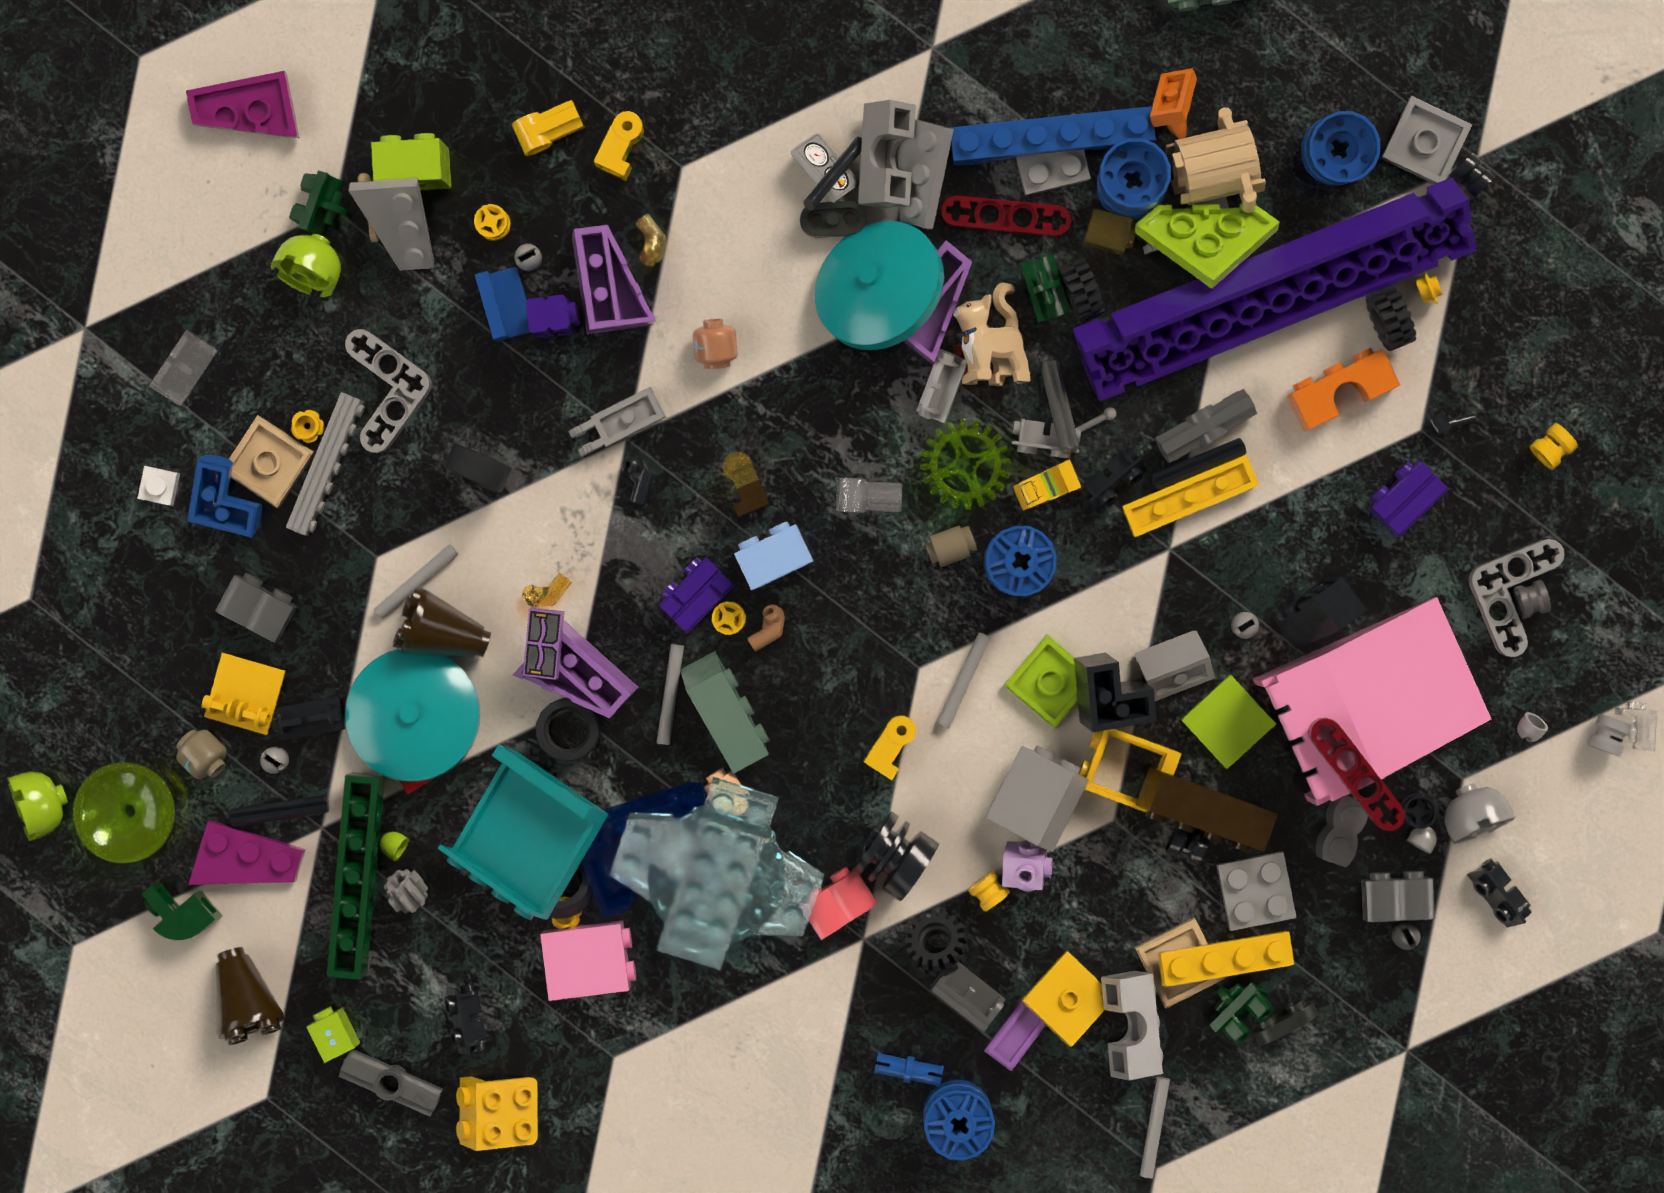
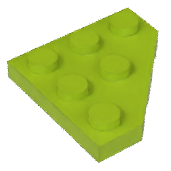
(1206, 237)

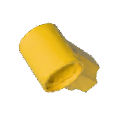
(538, 130)

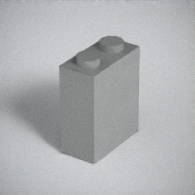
(1038, 797)

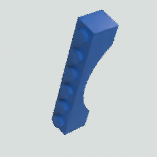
(1048, 135)

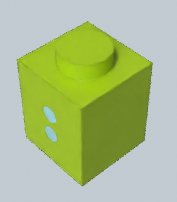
(332, 1033)

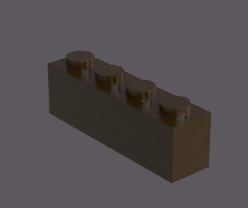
(1207, 810)

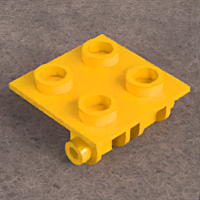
(244, 694)

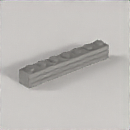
(325, 464)

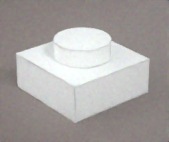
(158, 485)

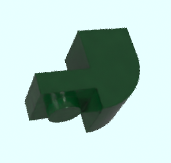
(182, 920)

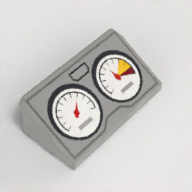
(816, 159)

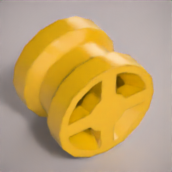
(489, 216)
(724, 620)
(988, 891)

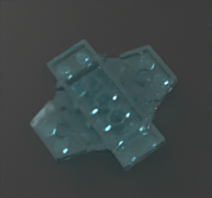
(717, 874)

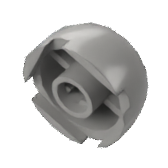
(1476, 813)

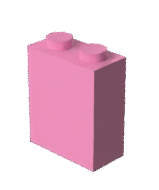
(587, 960)

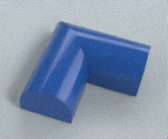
(213, 506)

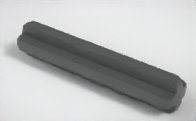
(1059, 407)

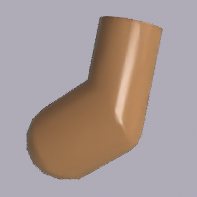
(771, 629)

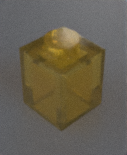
(1109, 232)

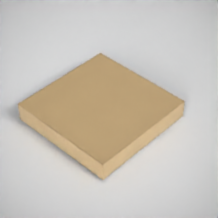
(269, 461)
(1182, 936)

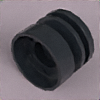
(895, 856)

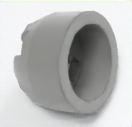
(531, 263)
(1241, 618)
(1531, 727)
(277, 754)
(1423, 839)

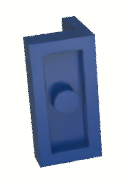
(504, 303)

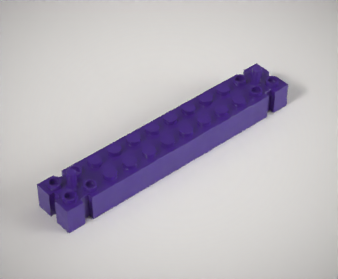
(1276, 289)

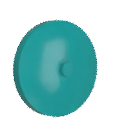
(879, 285)
(412, 715)

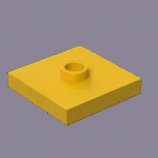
(1066, 999)

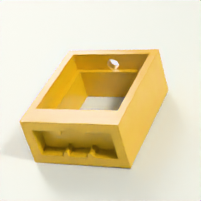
(1098, 742)

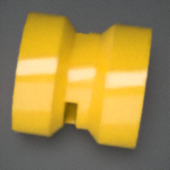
(1553, 446)

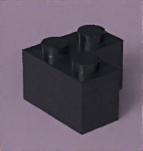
(1107, 701)

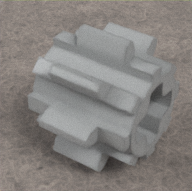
(405, 891)

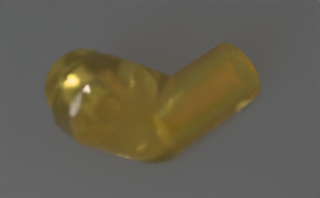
(654, 242)
(546, 596)

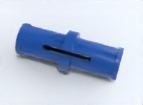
(909, 1069)

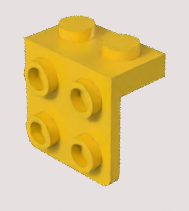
(497, 1113)

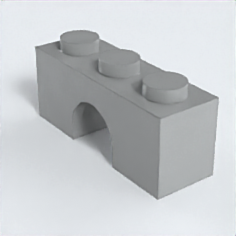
(883, 130)
(1139, 1050)

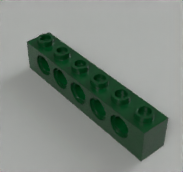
(355, 875)

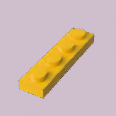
(1190, 495)
(1225, 958)

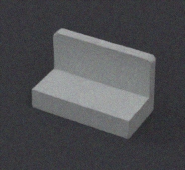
(1175, 665)

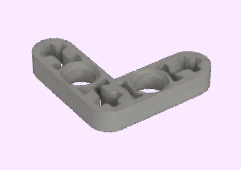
(399, 392)
(1499, 591)

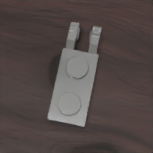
(621, 420)

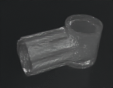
(859, 495)

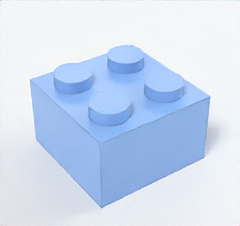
(773, 556)

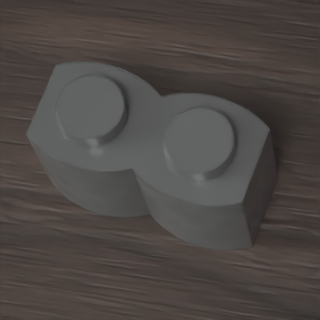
(256, 607)
(1397, 898)

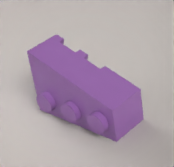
(606, 285)
(931, 334)
(586, 676)

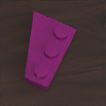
(246, 105)
(243, 857)

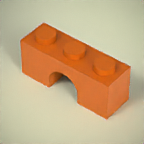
(1368, 374)

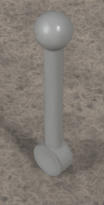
(1109, 414)

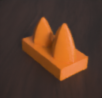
(1174, 101)

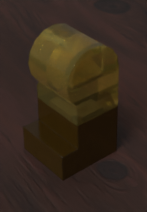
(741, 470)

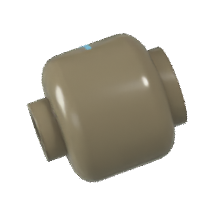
(201, 754)

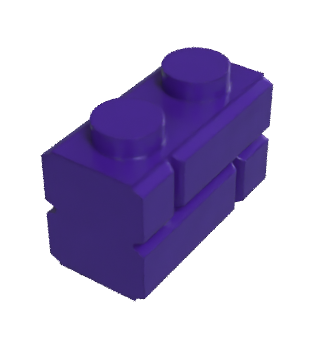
(552, 316)
(1407, 497)
(696, 593)

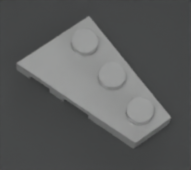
(927, 160)
(398, 219)

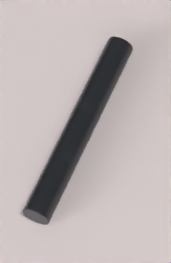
(833, 174)

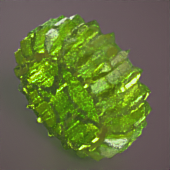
(991, 453)

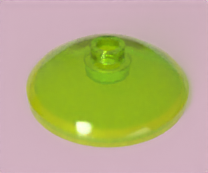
(102, 818)

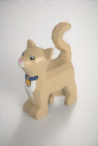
(995, 345)

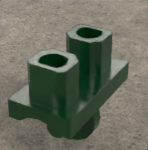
(321, 204)
(1045, 288)
(1236, 1006)

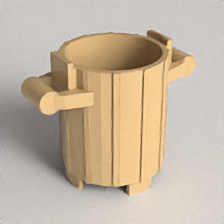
(1217, 164)

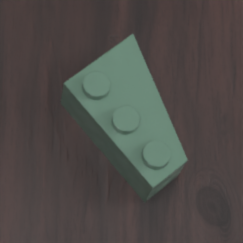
(725, 712)

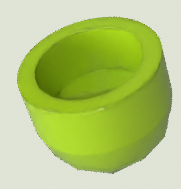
(393, 845)

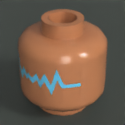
(715, 344)

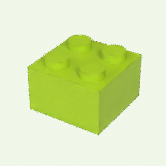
(417, 158)

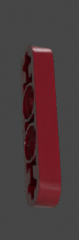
(1005, 221)
(1353, 776)

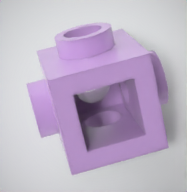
(1025, 866)

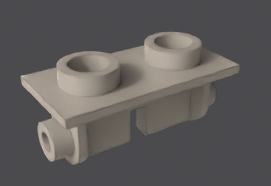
(942, 386)
(1032, 438)

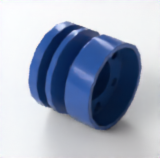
(1359, 153)
(1130, 160)
(1000, 556)
(958, 1100)

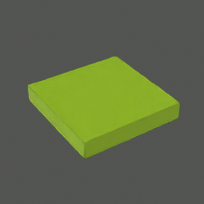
(1046, 681)
(1228, 721)

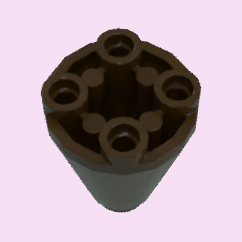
(438, 629)
(243, 999)

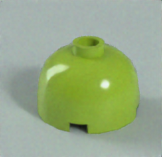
(308, 264)
(37, 803)

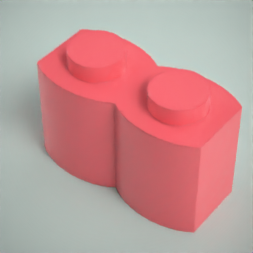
(840, 902)

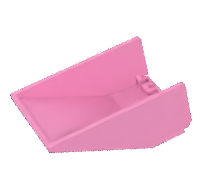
(1390, 689)

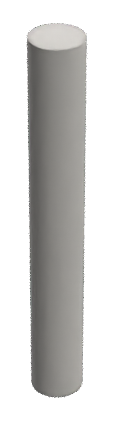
(415, 581)
(963, 680)
(670, 694)
(1154, 1127)

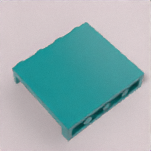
(526, 836)

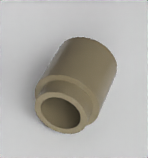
(951, 545)

